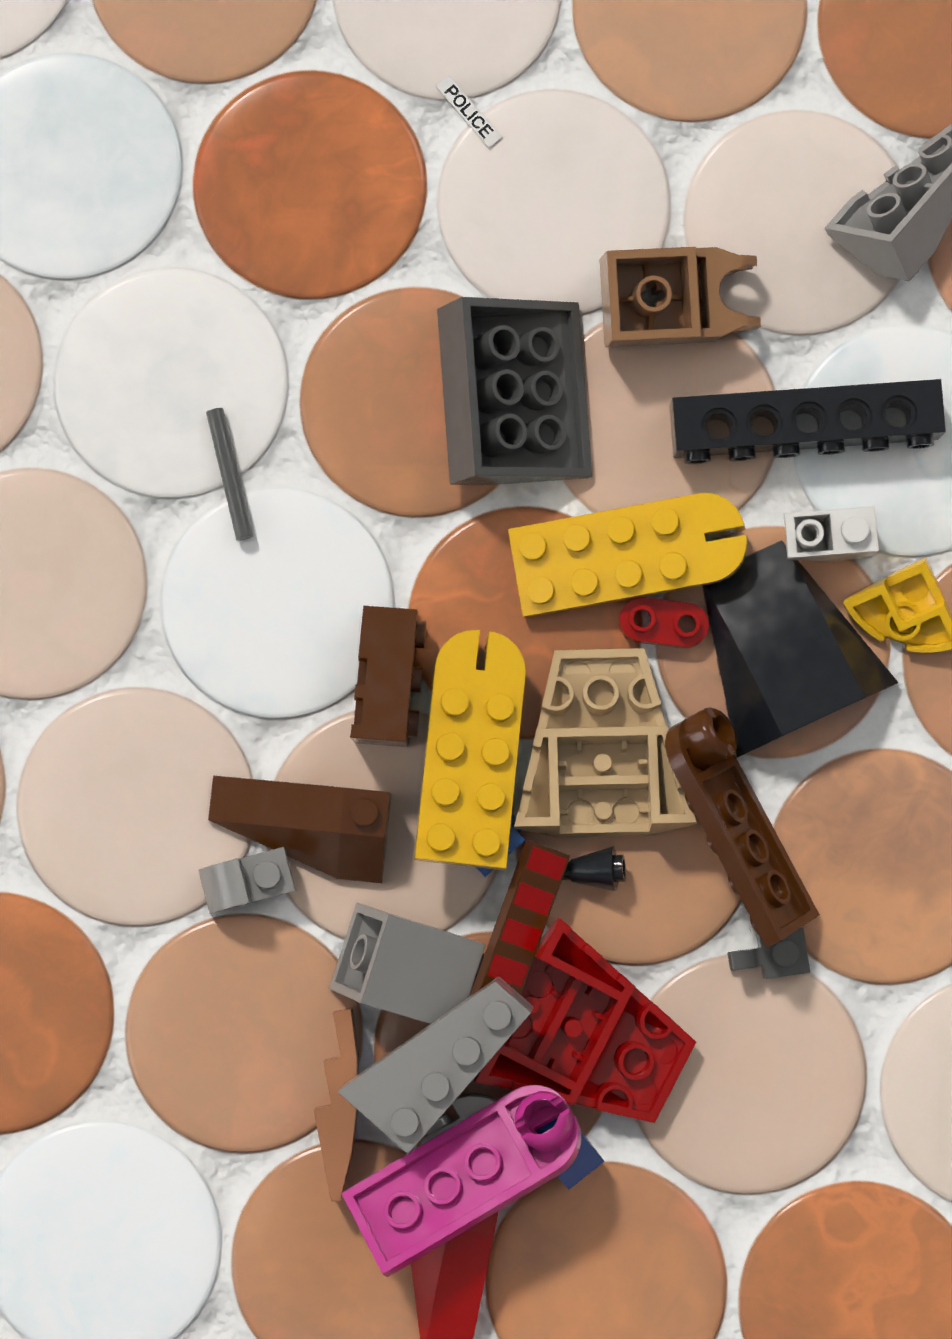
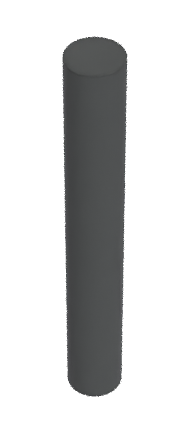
(229, 474)

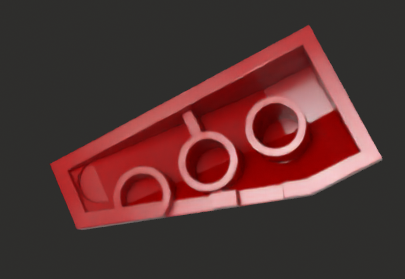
(452, 1282)

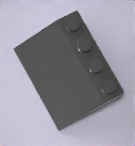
(513, 391)

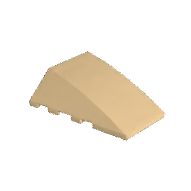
(601, 752)

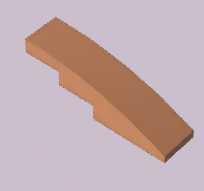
(338, 1120)

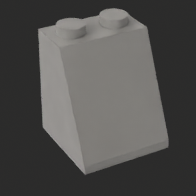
(405, 965)

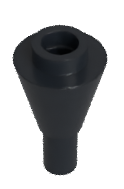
(597, 869)

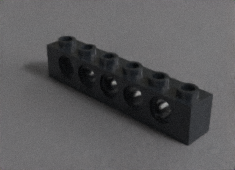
(918, 400)

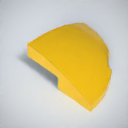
(905, 609)

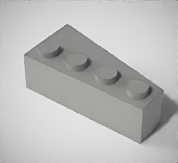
(427, 1073)

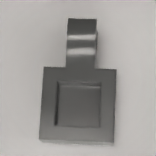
(778, 960)

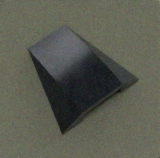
(785, 649)

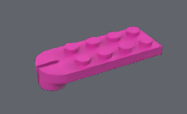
(464, 1175)

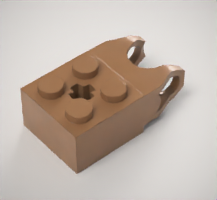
(687, 293)

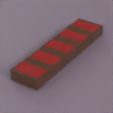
(522, 916)

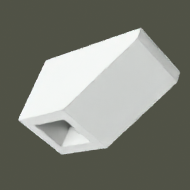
(831, 534)

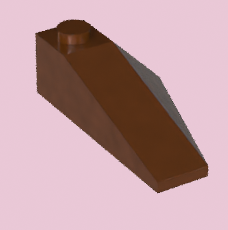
(318, 825)

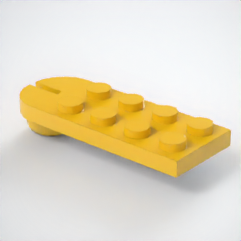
(625, 553)
(471, 753)

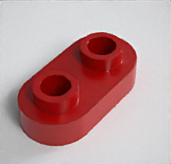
(663, 622)

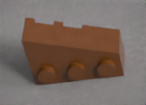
(387, 676)

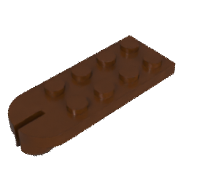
(737, 825)

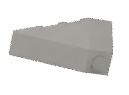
(902, 218)

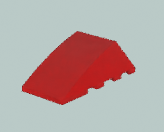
(590, 1034)

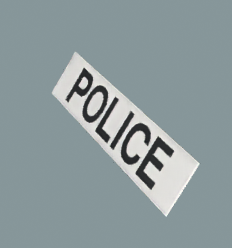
(468, 111)

